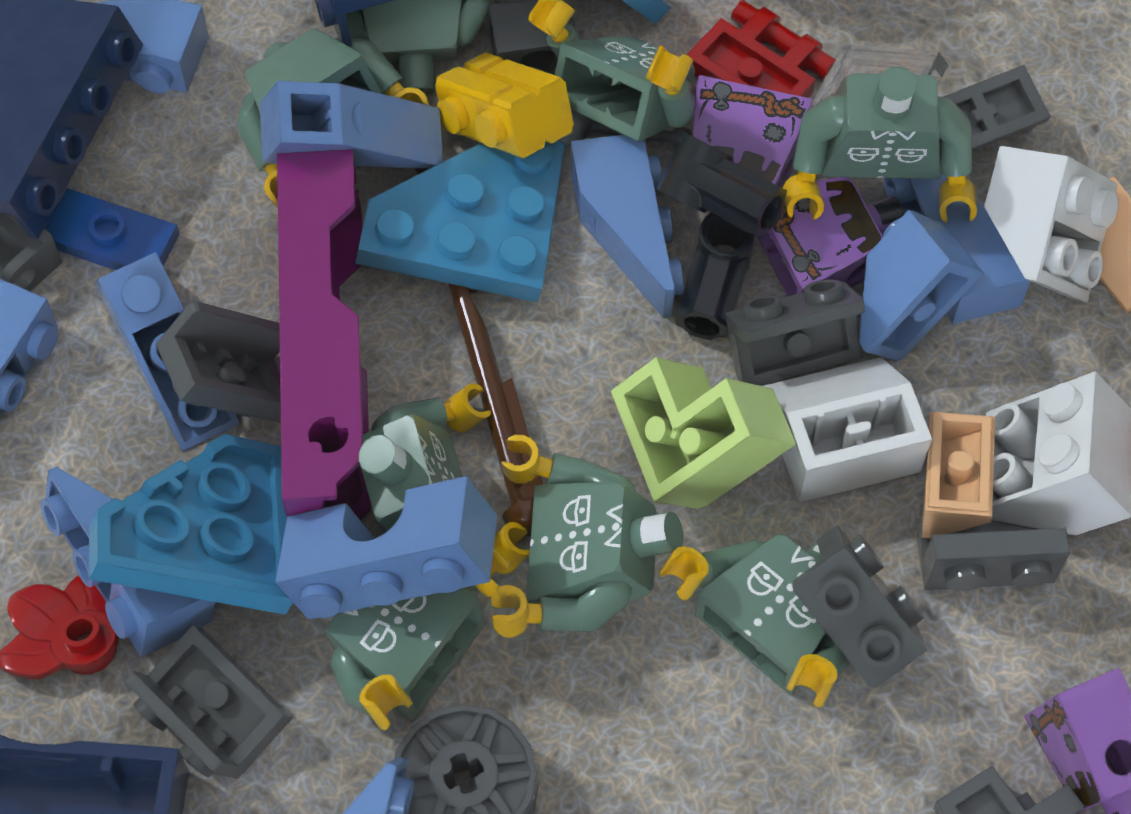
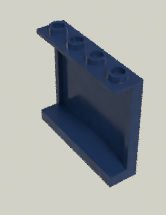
(55, 88)

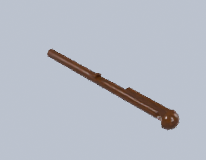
(500, 398)

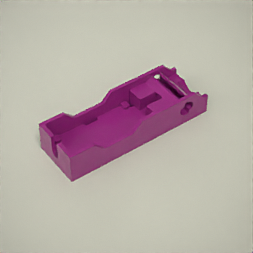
(319, 335)

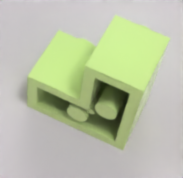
(698, 437)

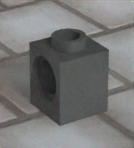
(517, 38)

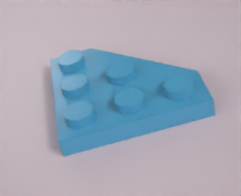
(469, 222)
(200, 529)

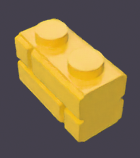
(504, 104)

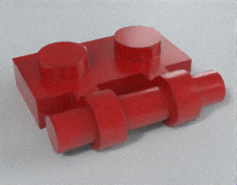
(743, 58)

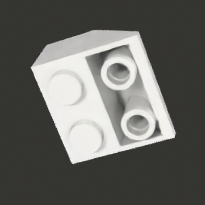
(1052, 217)
(851, 428)
(1063, 458)

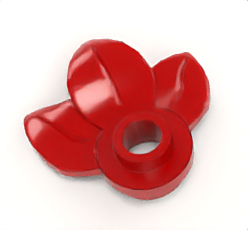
(48, 631)

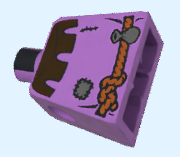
(750, 125)
(834, 243)
(1083, 729)

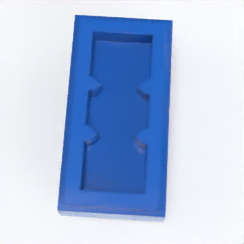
(108, 231)

